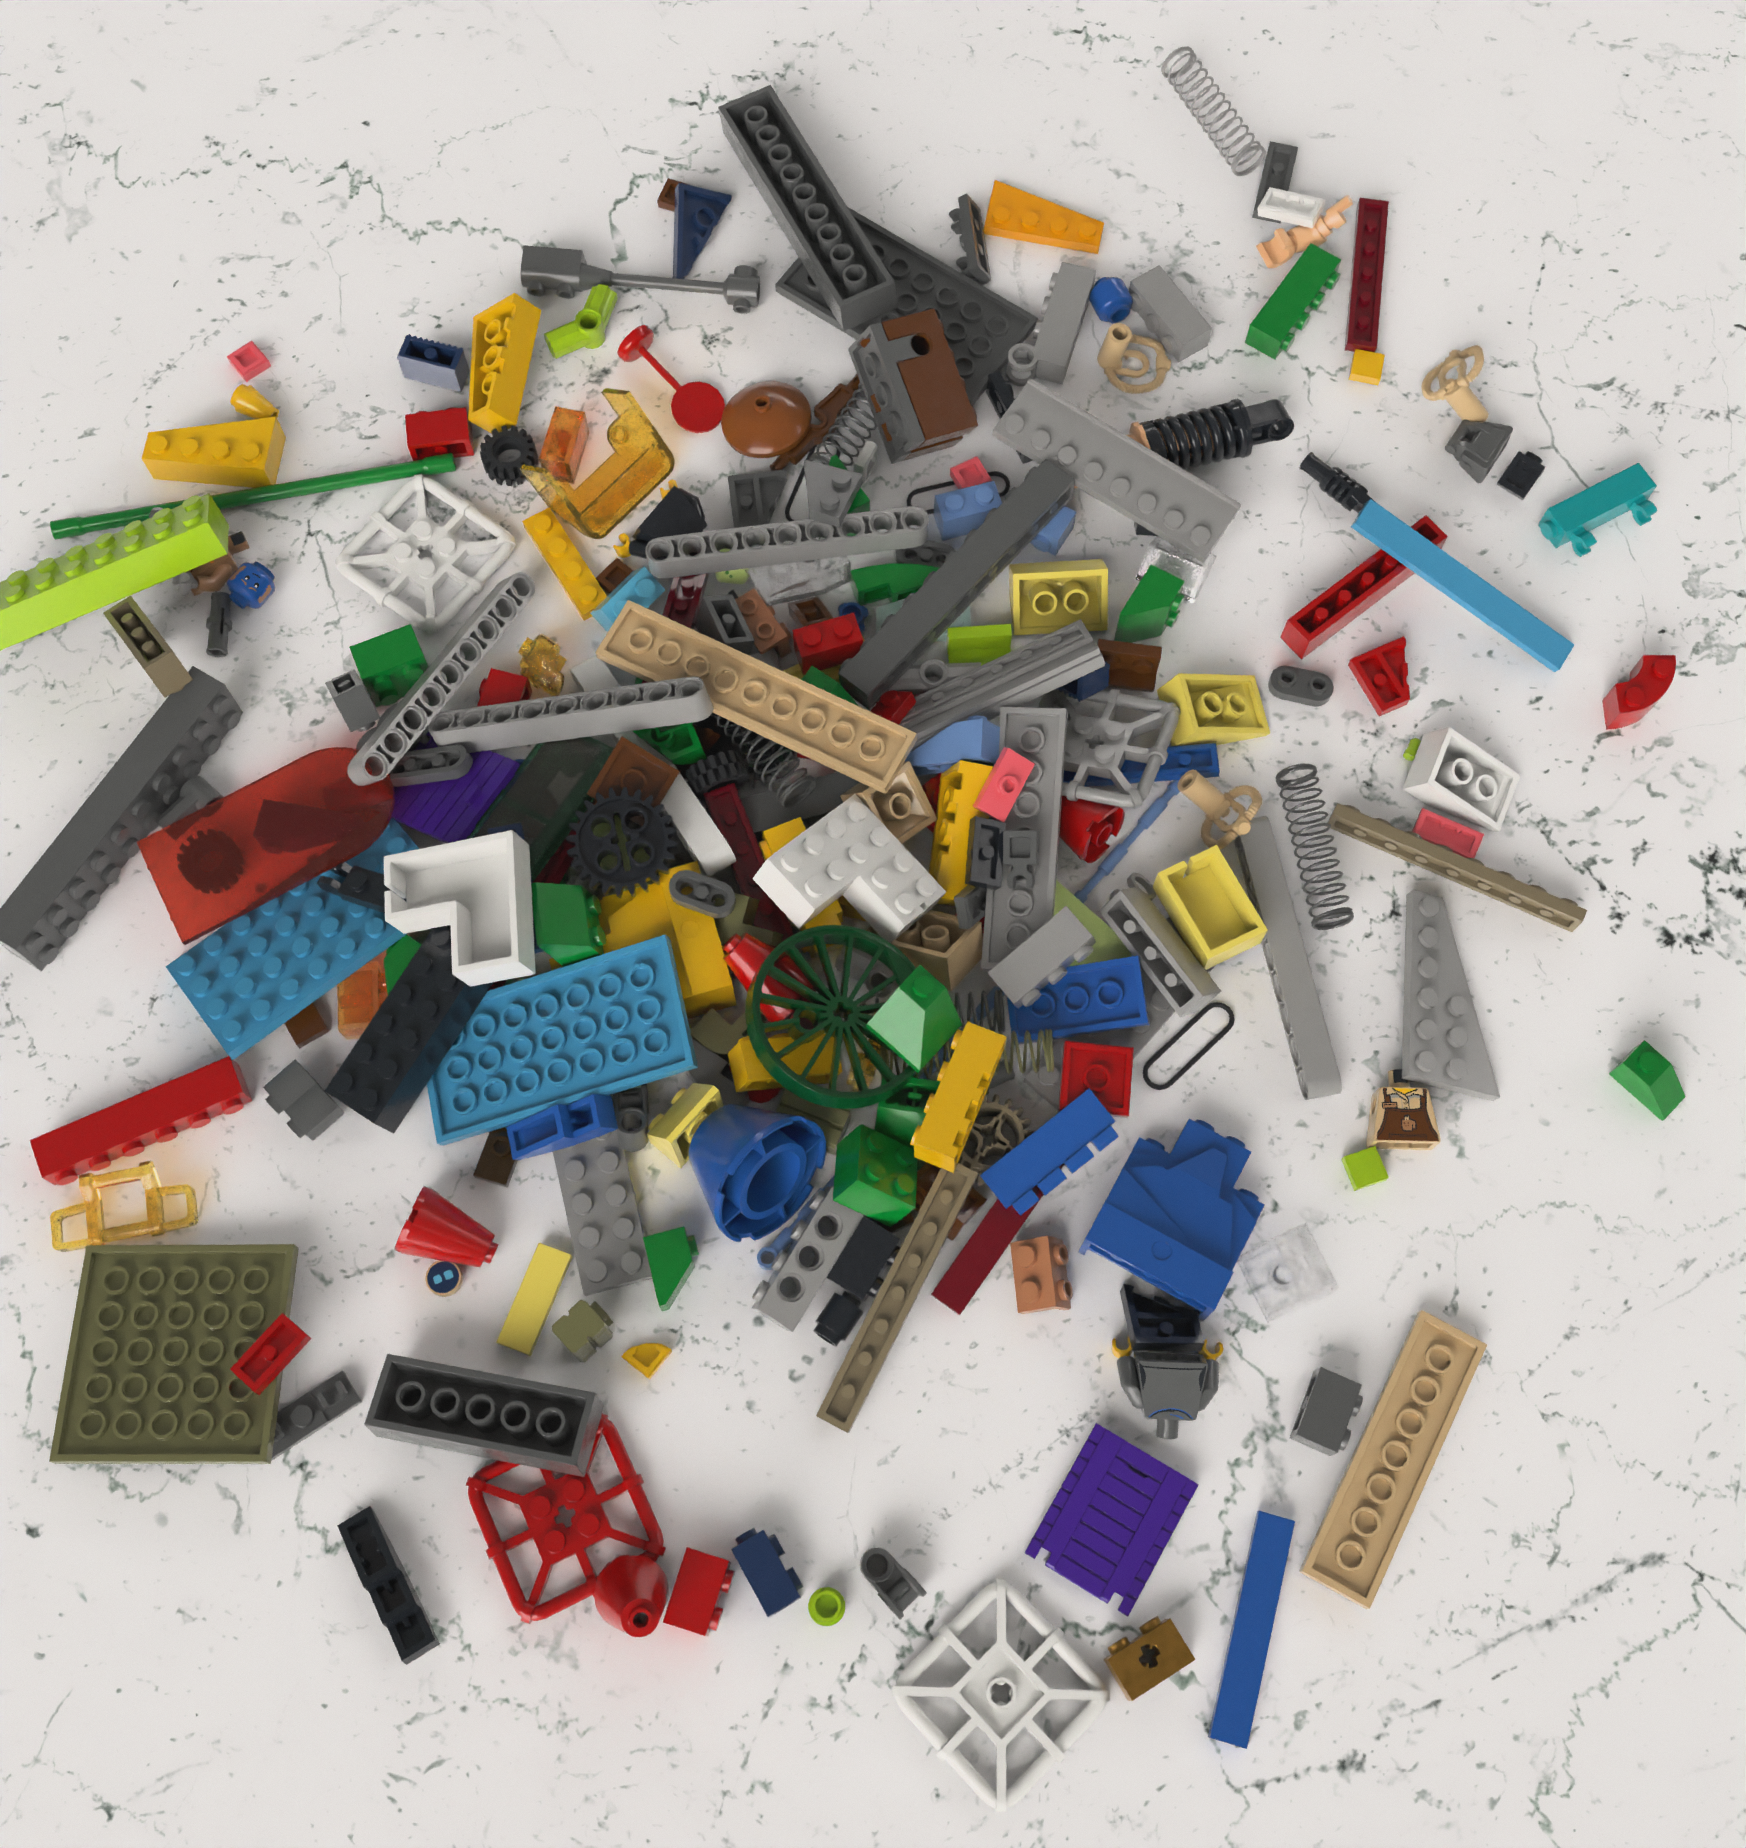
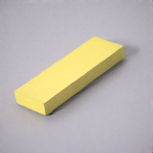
(534, 1299)

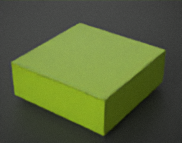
(1365, 1168)

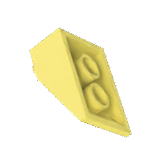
(1215, 708)
(676, 1128)

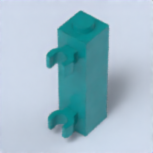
(1598, 505)

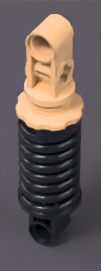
(1214, 432)

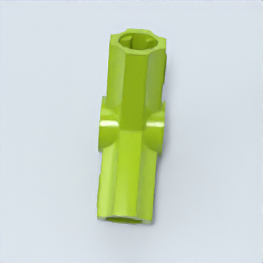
(588, 326)

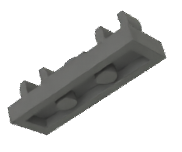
(971, 240)
(313, 1412)

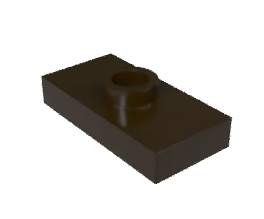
(496, 1159)

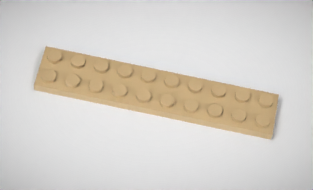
(761, 696)

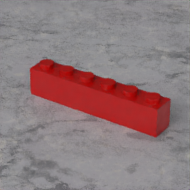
(1352, 596)
(140, 1121)

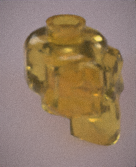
(542, 664)

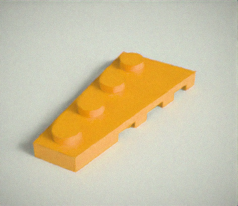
(1037, 220)

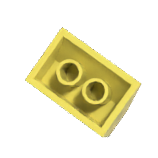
(1057, 594)

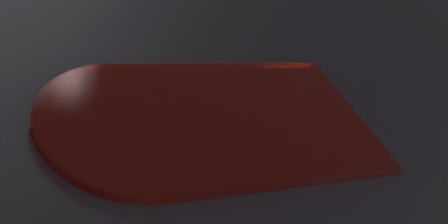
(265, 840)

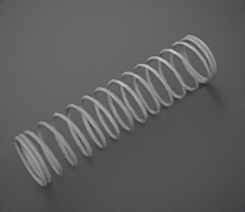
(1245, 149)

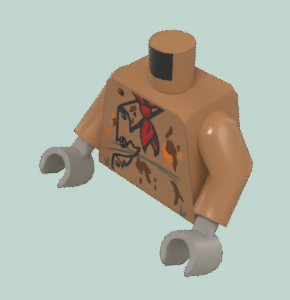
(211, 575)

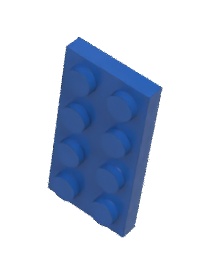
(1086, 1001)

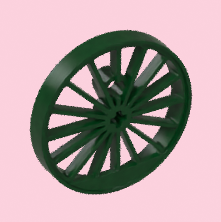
(822, 1016)

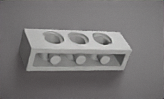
(789, 1310)

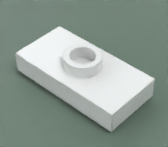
(1291, 207)

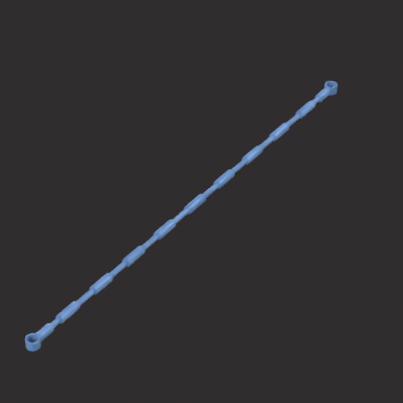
(1104, 869)

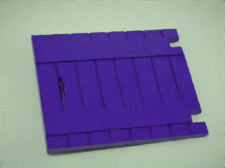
(454, 806)
(1112, 1518)

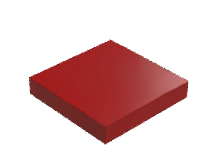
(1100, 1068)

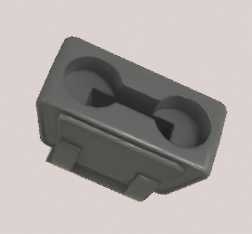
(1484, 448)

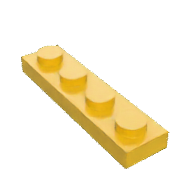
(565, 562)

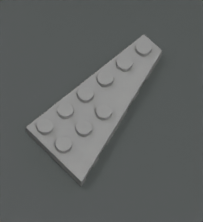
(1439, 1018)

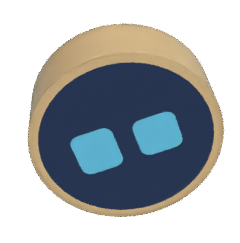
(444, 1278)

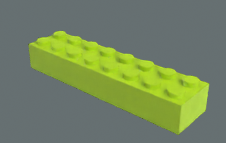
(111, 568)

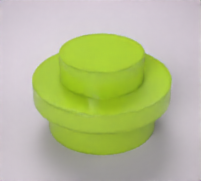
(826, 1606)

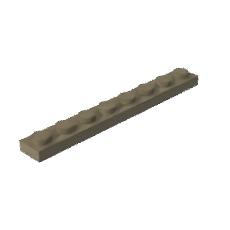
(1462, 870)
(896, 1297)

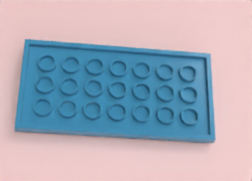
(285, 953)
(562, 1039)

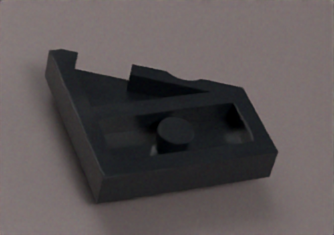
(1159, 1324)

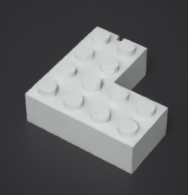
(851, 857)
(479, 891)

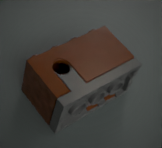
(913, 385)

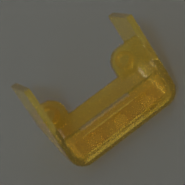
(617, 485)

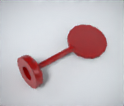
(694, 405)

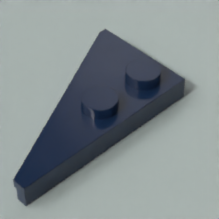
(695, 217)

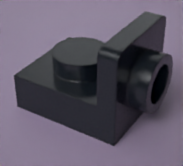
(1521, 474)

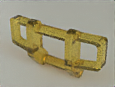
(93, 1206)

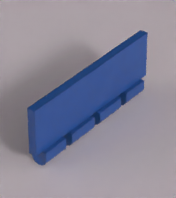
(1053, 1144)

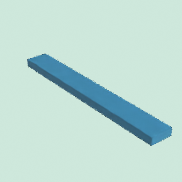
(1462, 585)

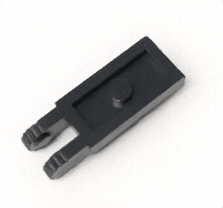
(359, 887)

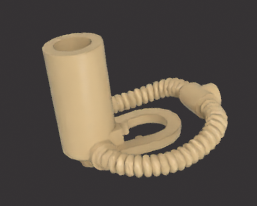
(1114, 350)
(1457, 391)
(1217, 805)

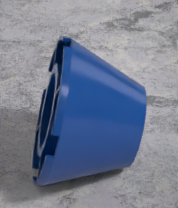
(755, 1167)

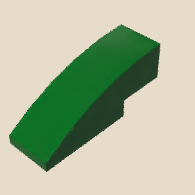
(887, 581)

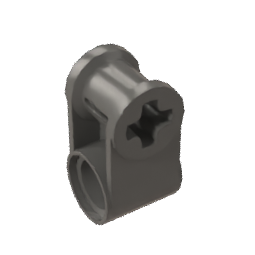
(632, 1111)
(892, 1582)

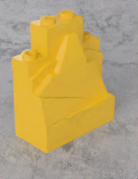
(693, 938)

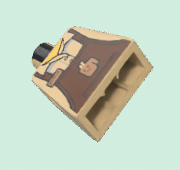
(1402, 1117)

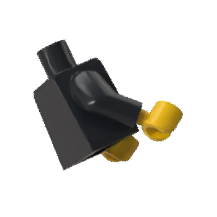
(674, 515)

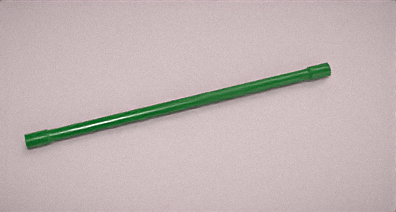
(428, 466)

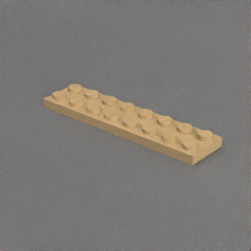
(1393, 1459)

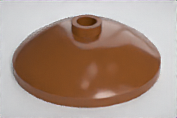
(766, 419)

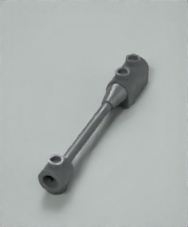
(568, 272)

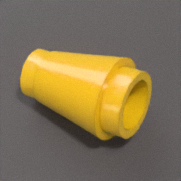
(252, 403)

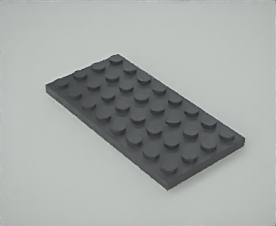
(974, 318)

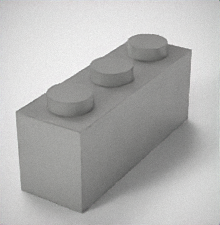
(1169, 314)
(1043, 958)

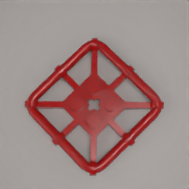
(556, 1540)

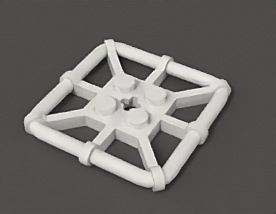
(427, 572)
(1000, 1720)

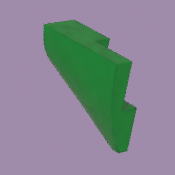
(674, 742)

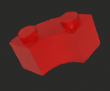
(1646, 685)

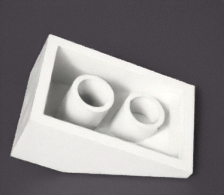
(1461, 779)

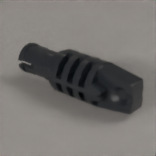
(1336, 483)

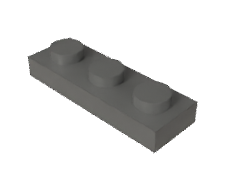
(1276, 172)

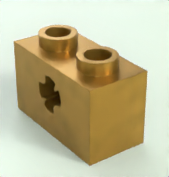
(1169, 1657)

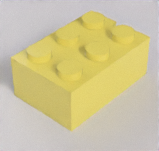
(1209, 908)

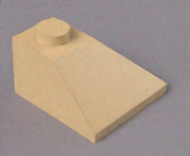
(904, 806)

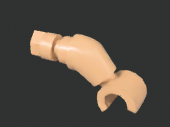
(1285, 244)

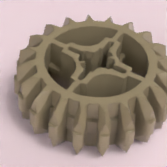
(1001, 1114)

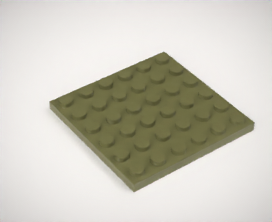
(157, 1352)

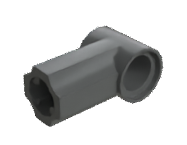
(193, 796)

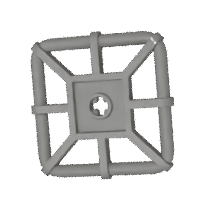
(1115, 745)

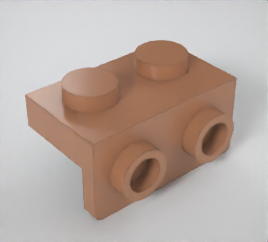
(763, 624)
(1041, 1274)

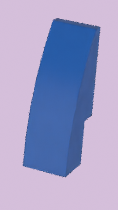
(562, 1126)

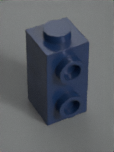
(765, 1572)

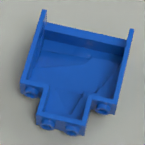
(1179, 1216)

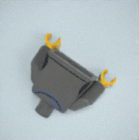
(1168, 1384)

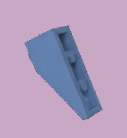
(963, 740)

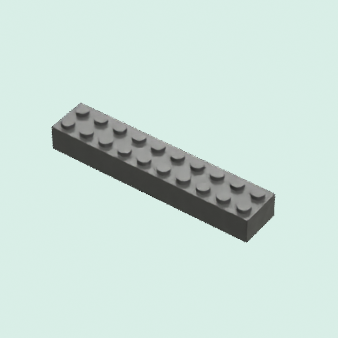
(808, 208)
(114, 818)

